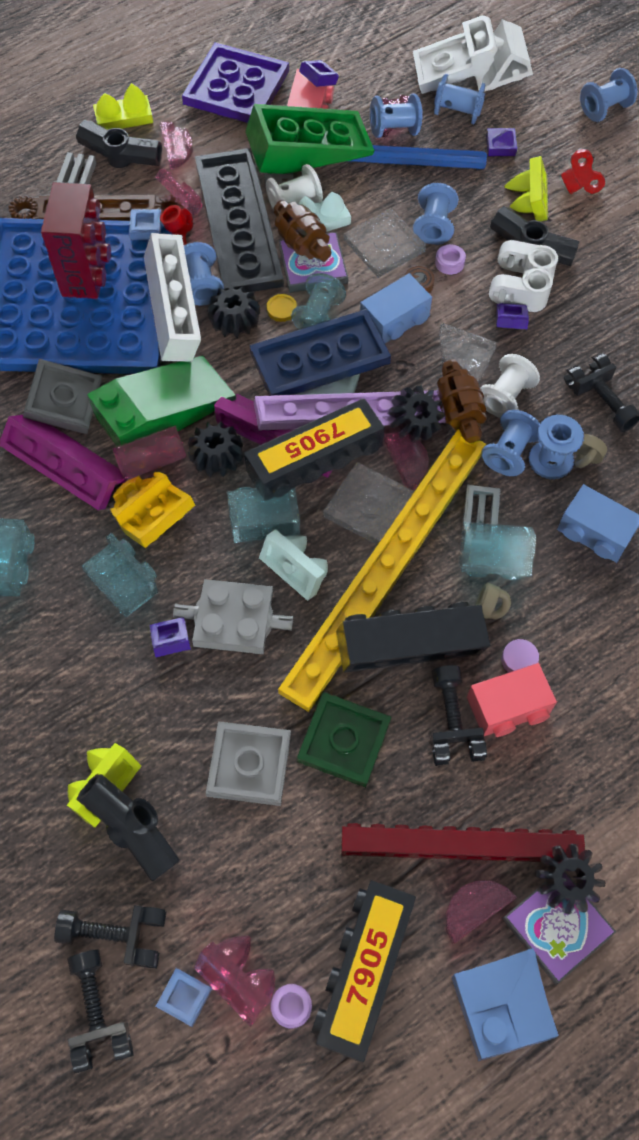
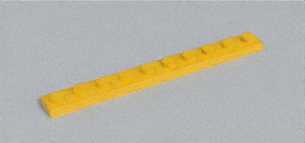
(382, 568)

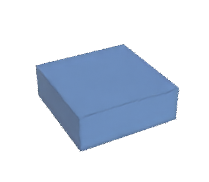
(144, 223)
(184, 997)

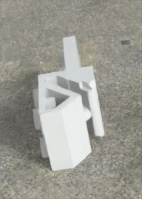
(478, 52)

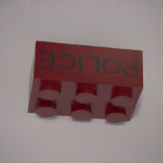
(76, 240)

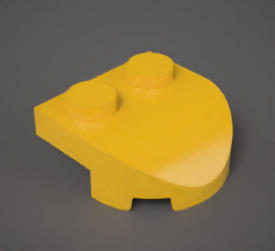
(149, 507)

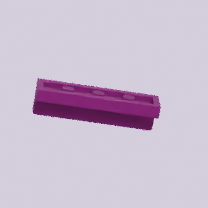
(242, 417)
(61, 460)

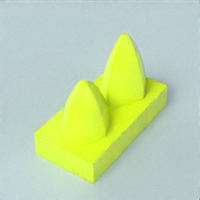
(125, 113)
(535, 185)
(112, 763)

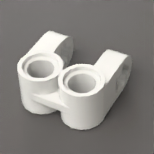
(538, 271)

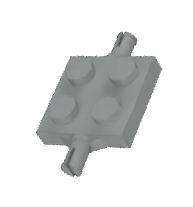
(233, 616)

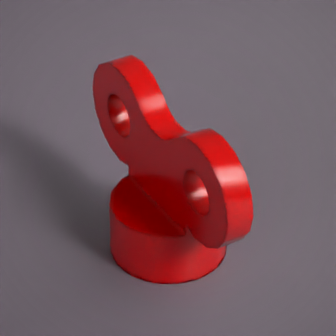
(582, 174)
(177, 221)

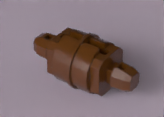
(302, 230)
(461, 400)

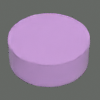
(450, 259)
(518, 655)
(291, 1006)

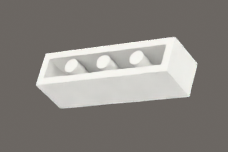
(171, 298)

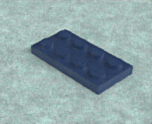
(320, 354)

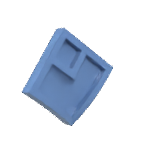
(505, 1005)

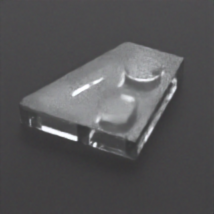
(467, 349)

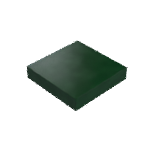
(344, 739)

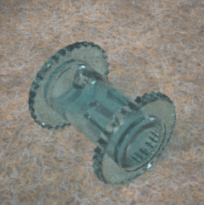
(319, 301)

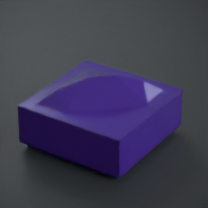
(318, 73)
(501, 142)
(512, 316)
(169, 637)

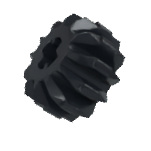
(233, 311)
(404, 413)
(215, 449)
(585, 878)

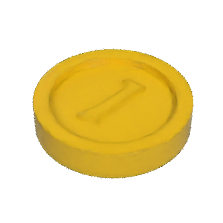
(281, 307)

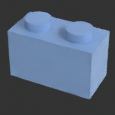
(398, 307)
(599, 523)

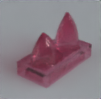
(149, 452)
(222, 969)

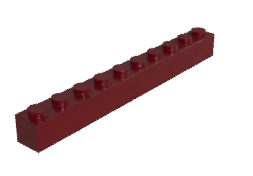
(454, 843)

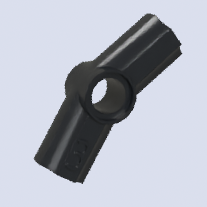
(118, 146)
(516, 228)
(129, 825)

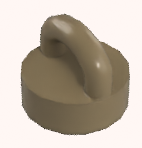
(592, 451)
(488, 598)

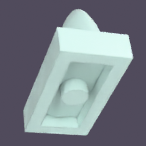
(331, 211)
(287, 559)

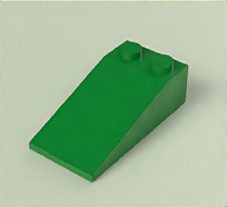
(297, 136)
(158, 399)

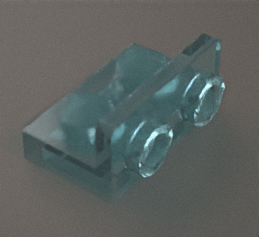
(121, 575)

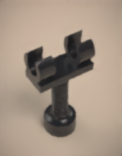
(603, 371)
(447, 679)
(70, 927)
(85, 967)

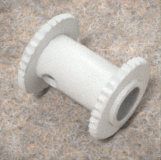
(296, 189)
(516, 375)

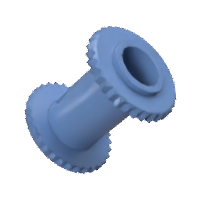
(459, 98)
(597, 99)
(396, 115)
(437, 201)
(202, 281)
(518, 431)
(558, 440)

